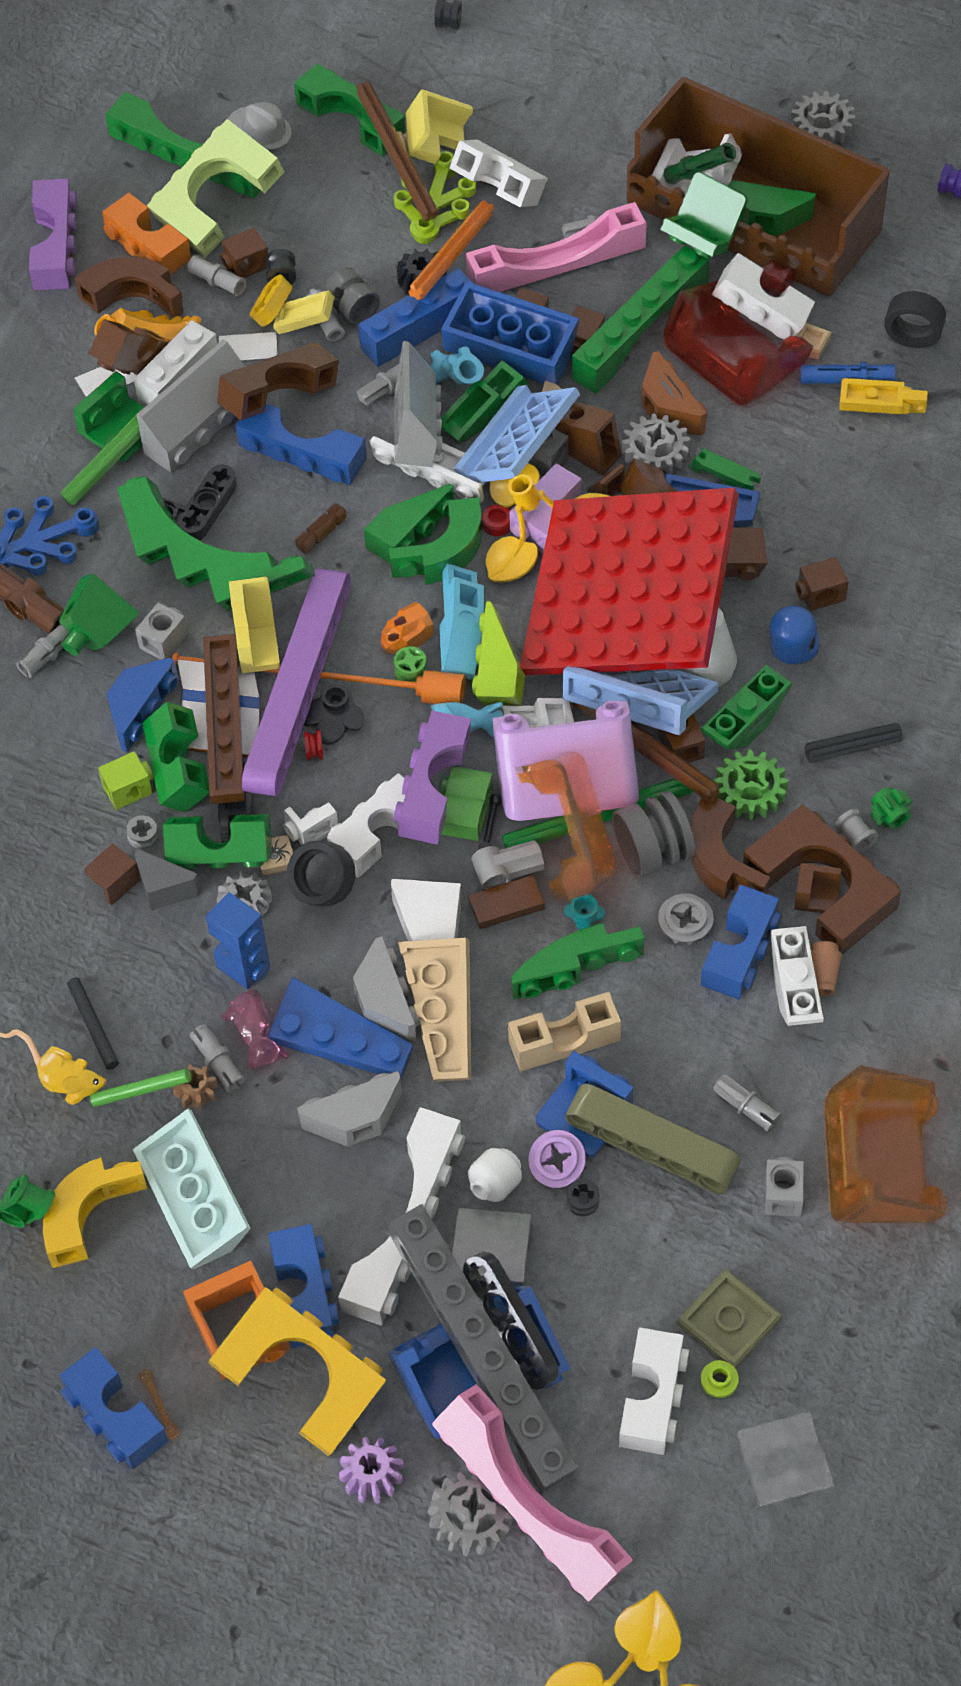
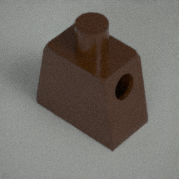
(591, 436)

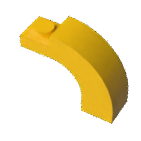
(77, 1198)

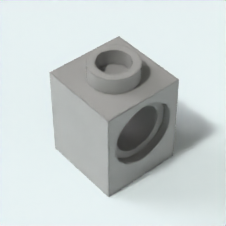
(153, 637)
(779, 1200)

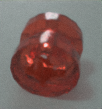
(776, 277)

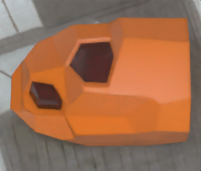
(408, 628)

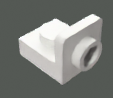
(313, 826)

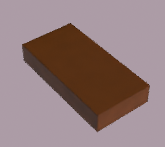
(506, 902)

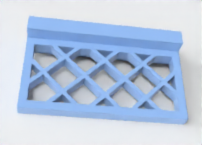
(515, 434)
(647, 702)

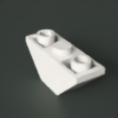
(795, 976)

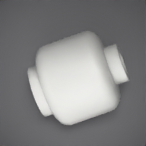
(495, 1173)

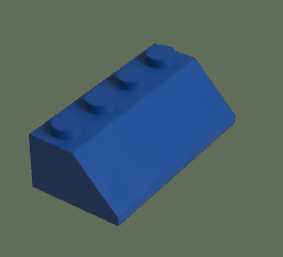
(510, 330)

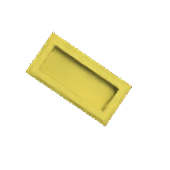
(304, 312)

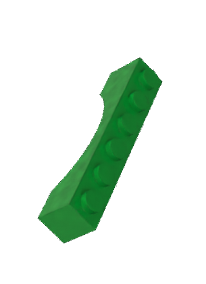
(136, 124)
(606, 349)

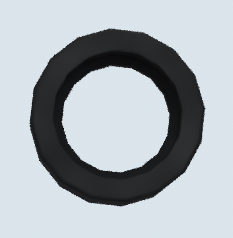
(918, 304)
(298, 878)

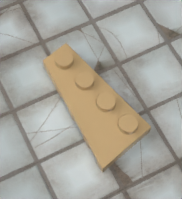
(441, 994)

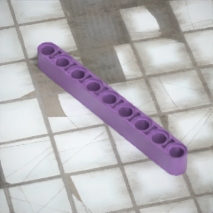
(296, 683)

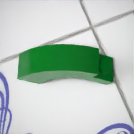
(454, 547)

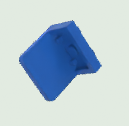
(581, 1071)

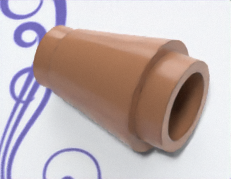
(826, 965)

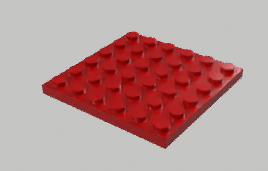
(630, 582)

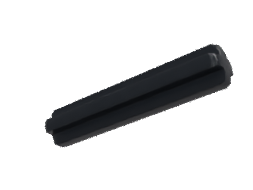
(853, 742)

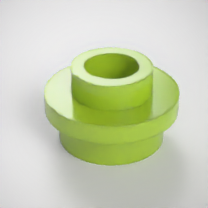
(717, 1389)

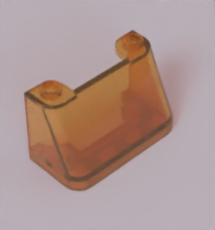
(594, 860)
(879, 1149)

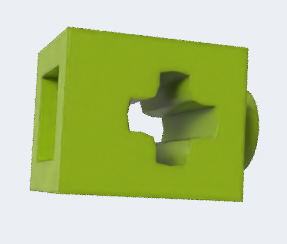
(126, 780)

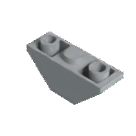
(383, 993)
(354, 1111)

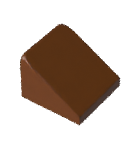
(610, 482)

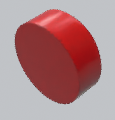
(496, 520)

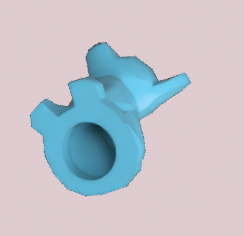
(461, 367)
(479, 718)

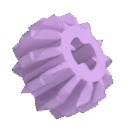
(379, 1481)

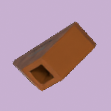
(668, 395)

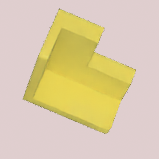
(435, 122)
(254, 625)

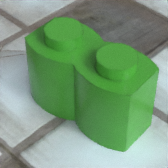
(466, 802)

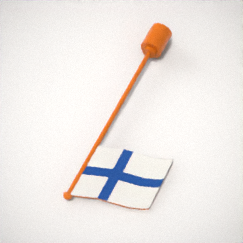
(432, 687)

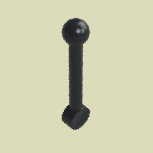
(495, 800)

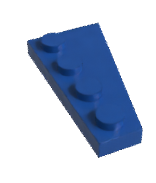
(334, 1032)

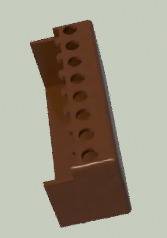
(774, 154)

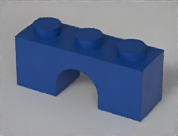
(242, 938)
(731, 967)
(297, 1256)
(131, 1433)

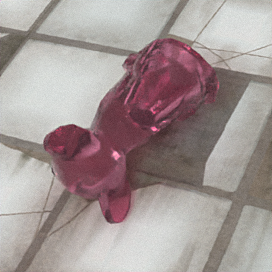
(252, 1023)

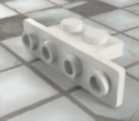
(438, 475)

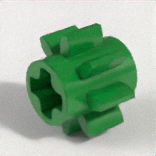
(891, 807)

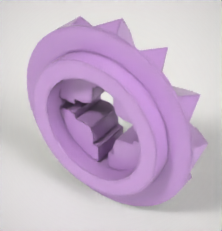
(542, 1153)

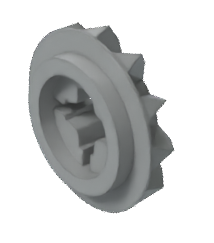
(259, 895)
(678, 907)

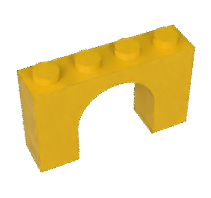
(274, 1321)

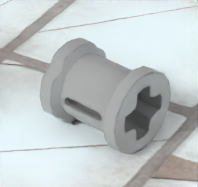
(856, 830)

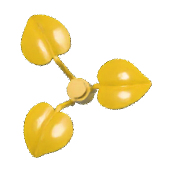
(508, 556)
(646, 1632)

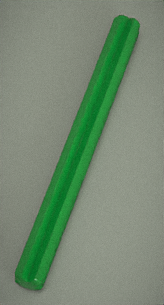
(557, 826)

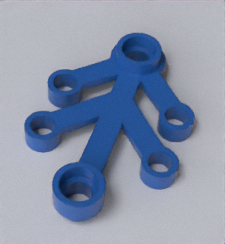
(38, 540)

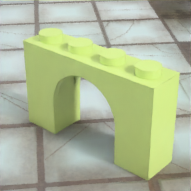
(225, 151)

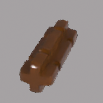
(320, 528)

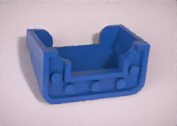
(437, 1373)

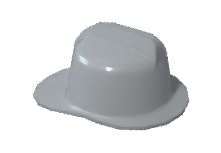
(263, 124)

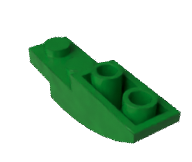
(561, 962)

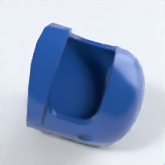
(792, 633)

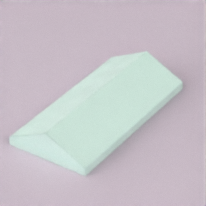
(192, 1190)

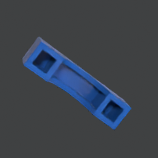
(333, 455)

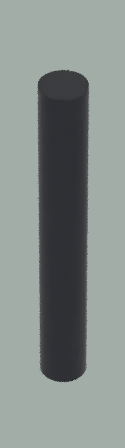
(92, 1023)

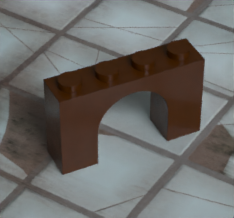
(807, 839)

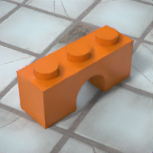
(130, 224)

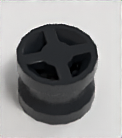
(448, 14)
(281, 263)

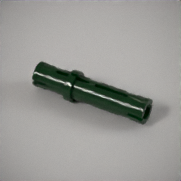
(702, 162)

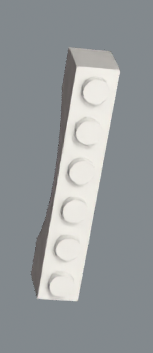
(373, 1281)

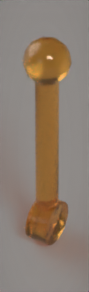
(171, 1429)

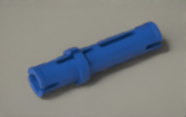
(835, 373)

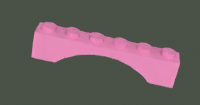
(611, 235)
(581, 1552)

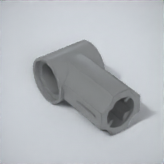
(500, 866)

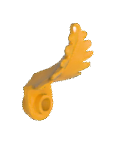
(144, 319)

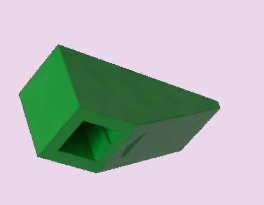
(407, 521)

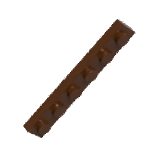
(223, 719)

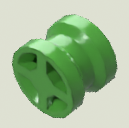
(412, 658)

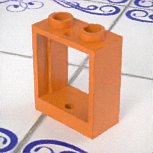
(222, 1290)

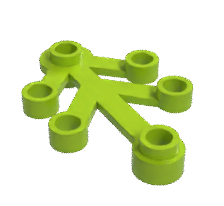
(427, 231)

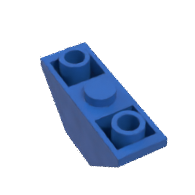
(138, 695)

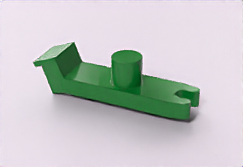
(729, 471)

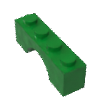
(325, 92)

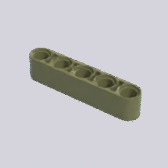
(652, 1138)

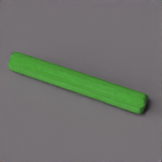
(102, 462)

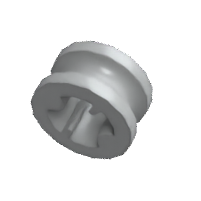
(137, 822)

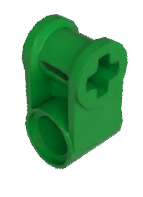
(24, 1202)

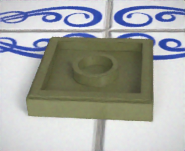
(729, 1319)

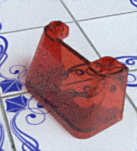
(728, 348)

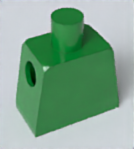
(94, 615)

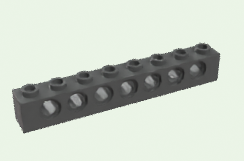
(481, 1348)

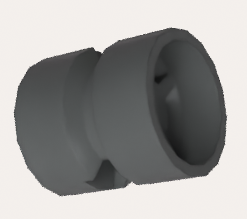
(352, 295)

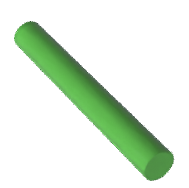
(141, 1087)

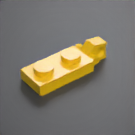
(881, 397)

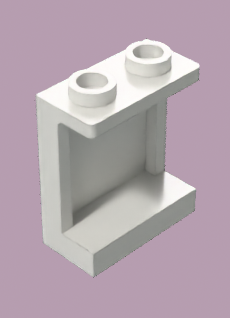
(675, 152)

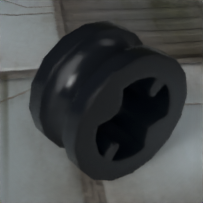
(592, 1190)

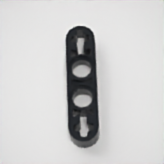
(515, 1317)

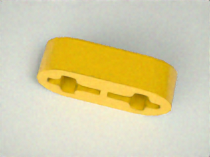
(270, 300)

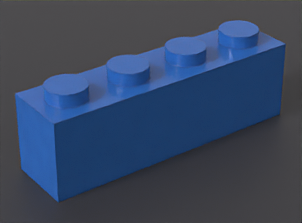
(410, 319)

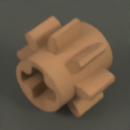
(200, 1095)

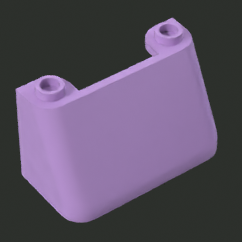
(602, 743)

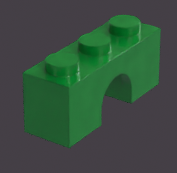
(177, 779)
(189, 845)

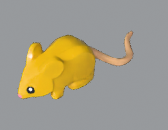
(61, 1073)

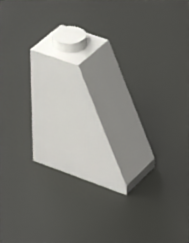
(427, 908)

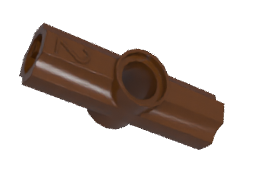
(28, 600)

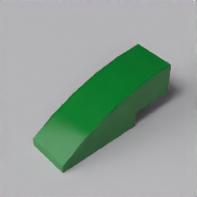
(481, 402)

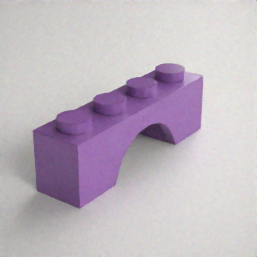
(51, 260)
(442, 746)

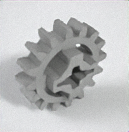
(823, 116)
(656, 443)
(452, 1515)

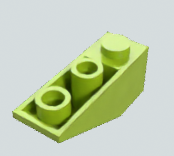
(499, 668)

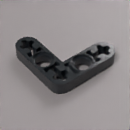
(186, 515)

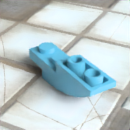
(460, 626)

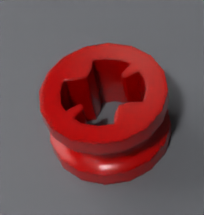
(313, 745)

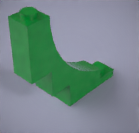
(159, 536)

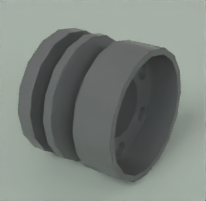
(653, 834)

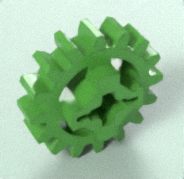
(751, 784)

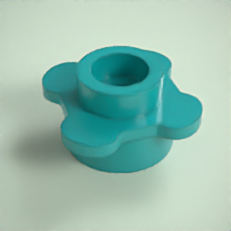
(588, 903)

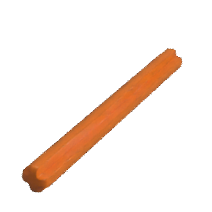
(451, 250)

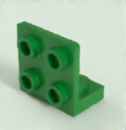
(107, 412)

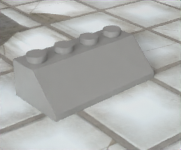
(188, 410)
(416, 411)

